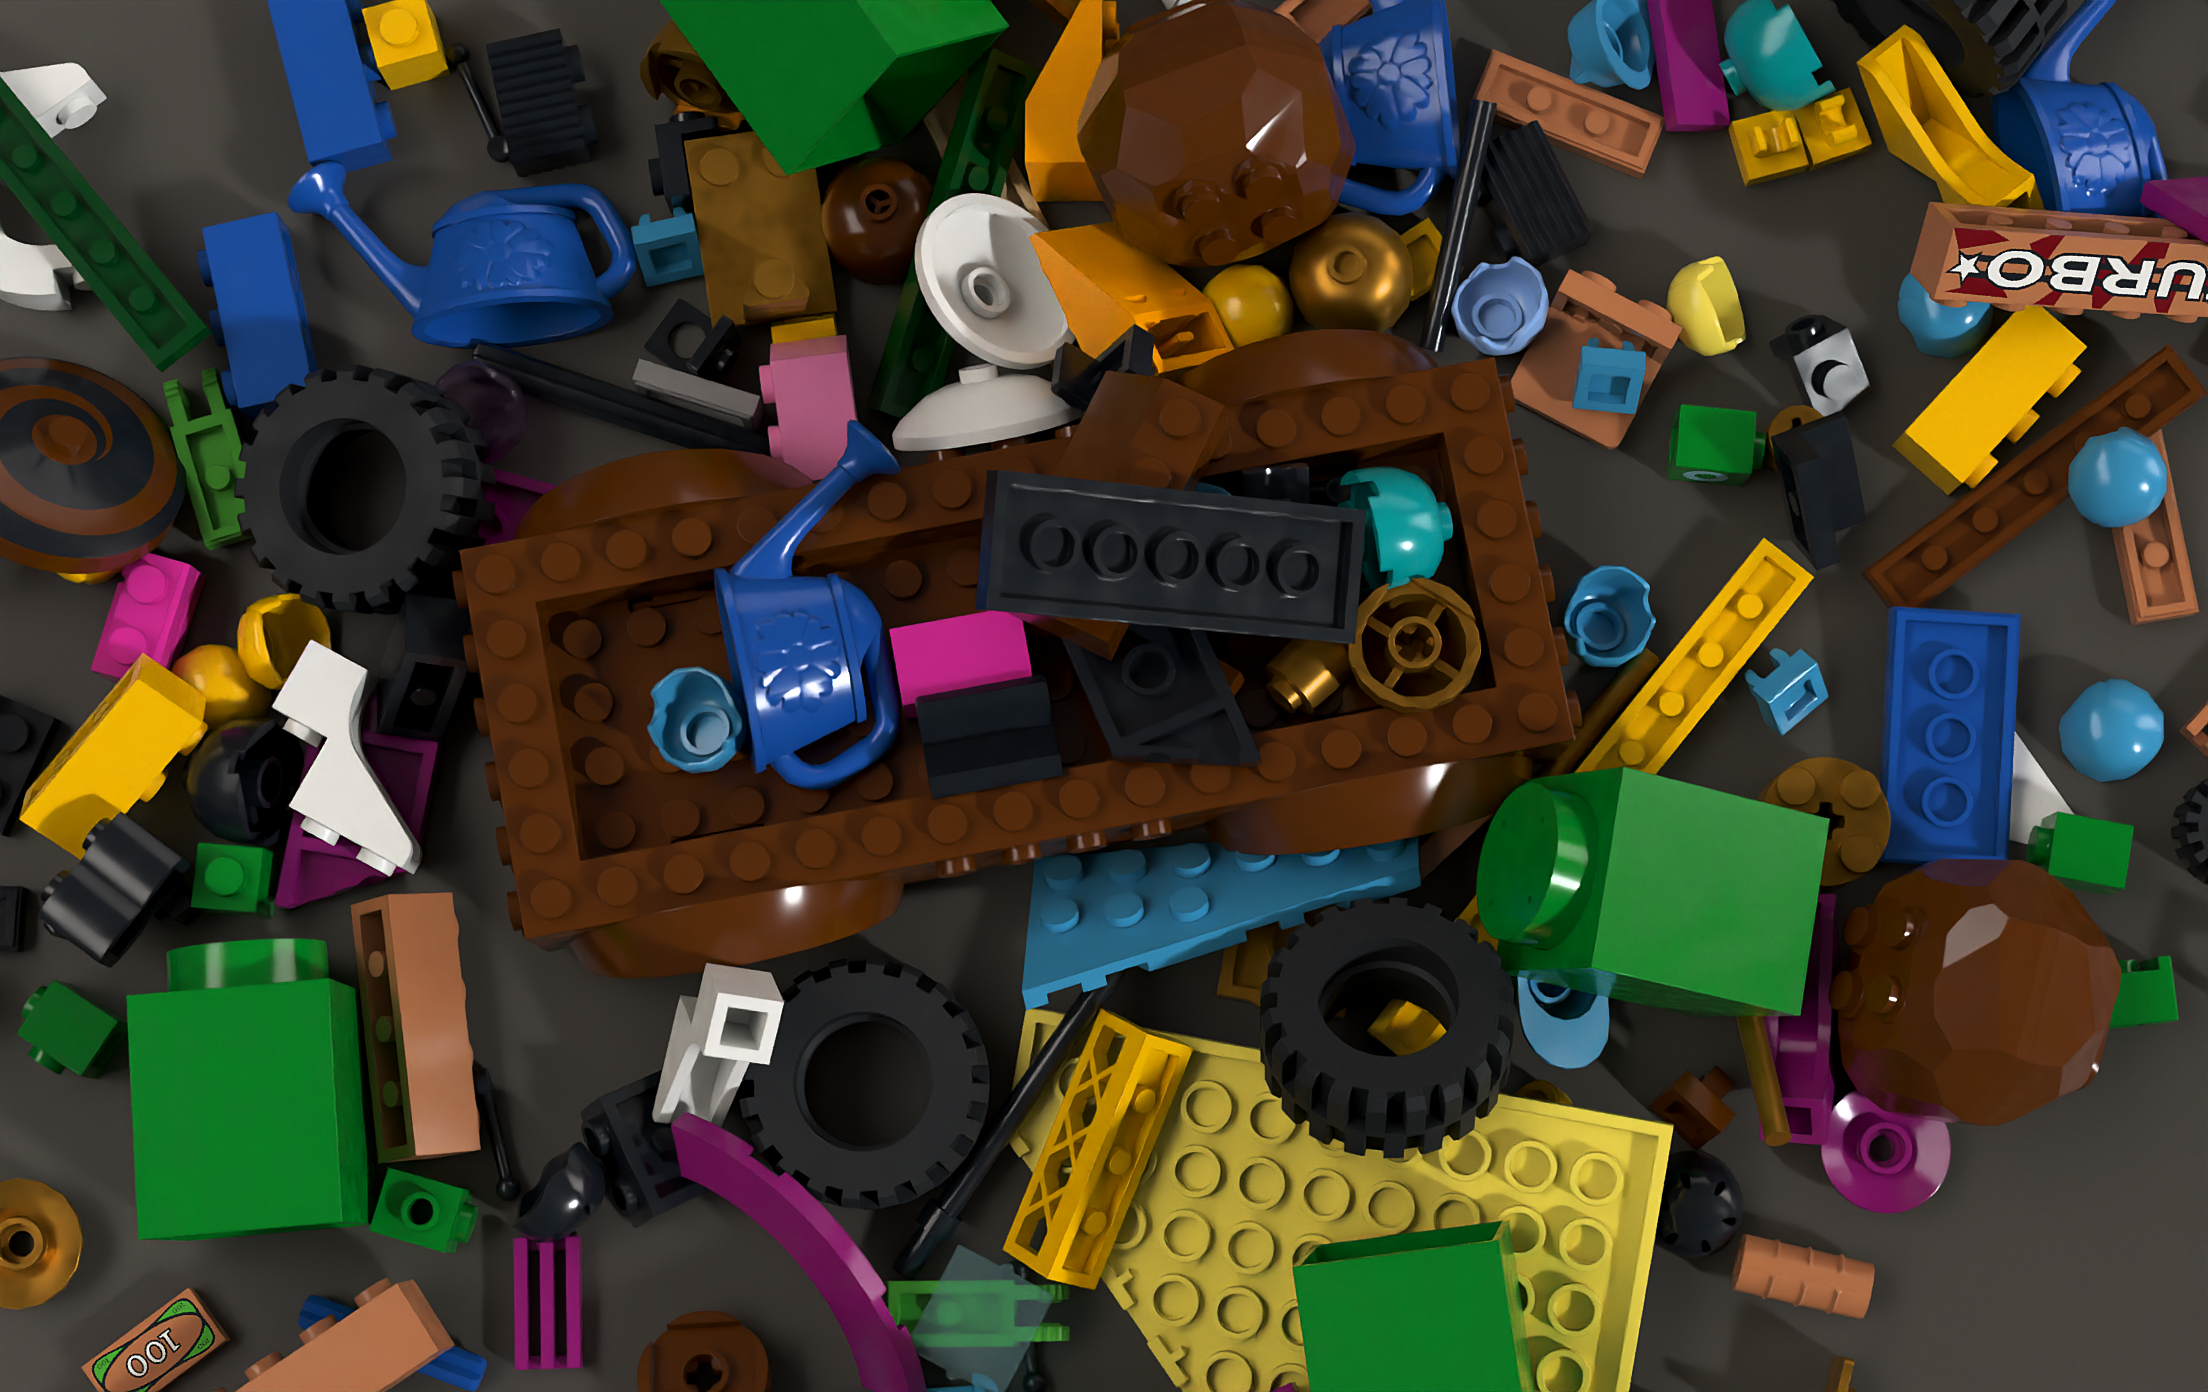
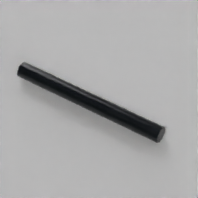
(1457, 225)

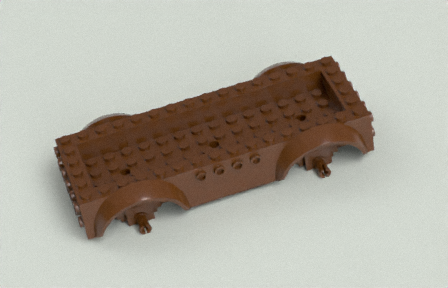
(739, 867)

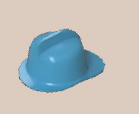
(1612, 44)
(1561, 1023)

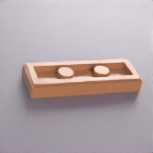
(1570, 114)
(2156, 561)

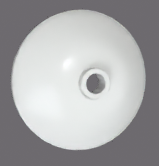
(989, 281)
(982, 410)

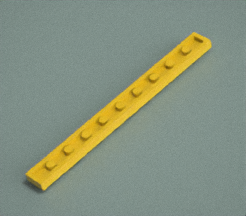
(1654, 721)

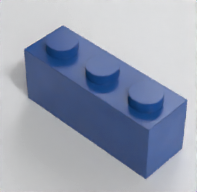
(333, 82)
(258, 310)

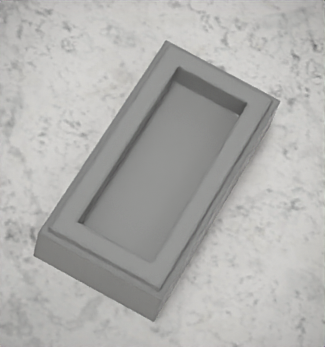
(699, 395)

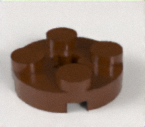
(703, 1339)

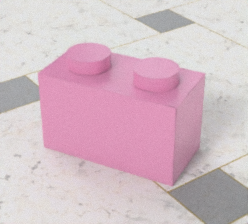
(812, 400)

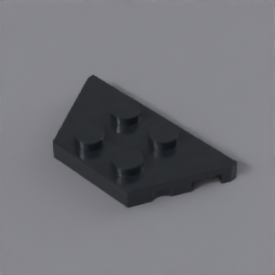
(1165, 700)

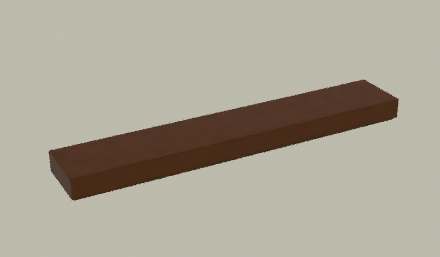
(2028, 484)

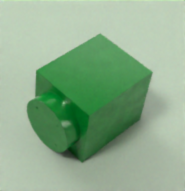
(836, 73)
(1653, 892)
(250, 1095)
(1415, 1313)

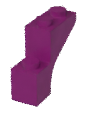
(1804, 1043)

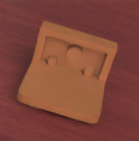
(1580, 311)

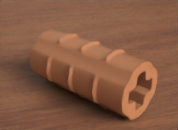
(1803, 1276)

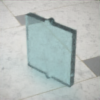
(980, 1320)

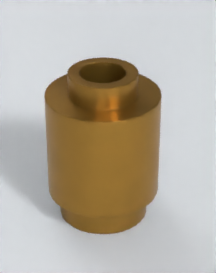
(1307, 674)

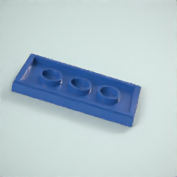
(1948, 733)

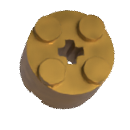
(1850, 801)

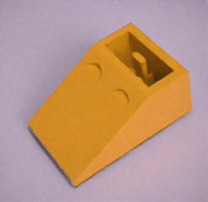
(1056, 102)
(1112, 285)

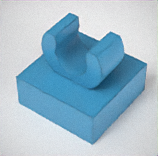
(667, 248)
(1609, 378)
(1789, 690)

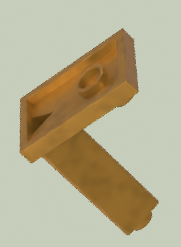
(758, 232)

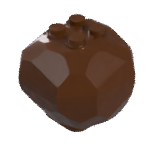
(1215, 133)
(1973, 993)

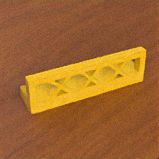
(1104, 1156)

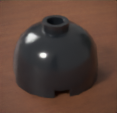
(243, 780)

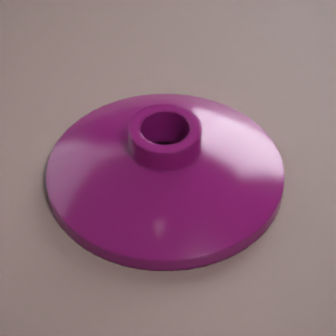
(1902, 1181)

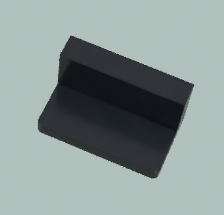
(1819, 485)
(988, 736)

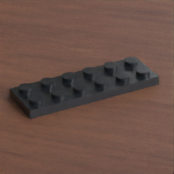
(1169, 558)

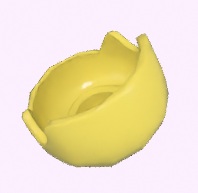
(1707, 307)

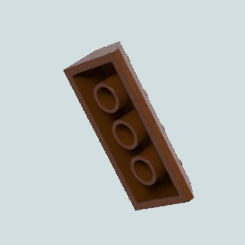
(1141, 435)

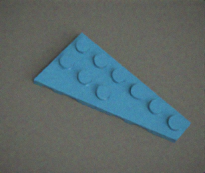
(1184, 902)

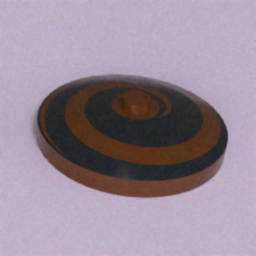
(81, 469)

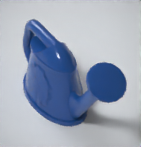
(1397, 98)
(2079, 140)
(499, 263)
(803, 639)

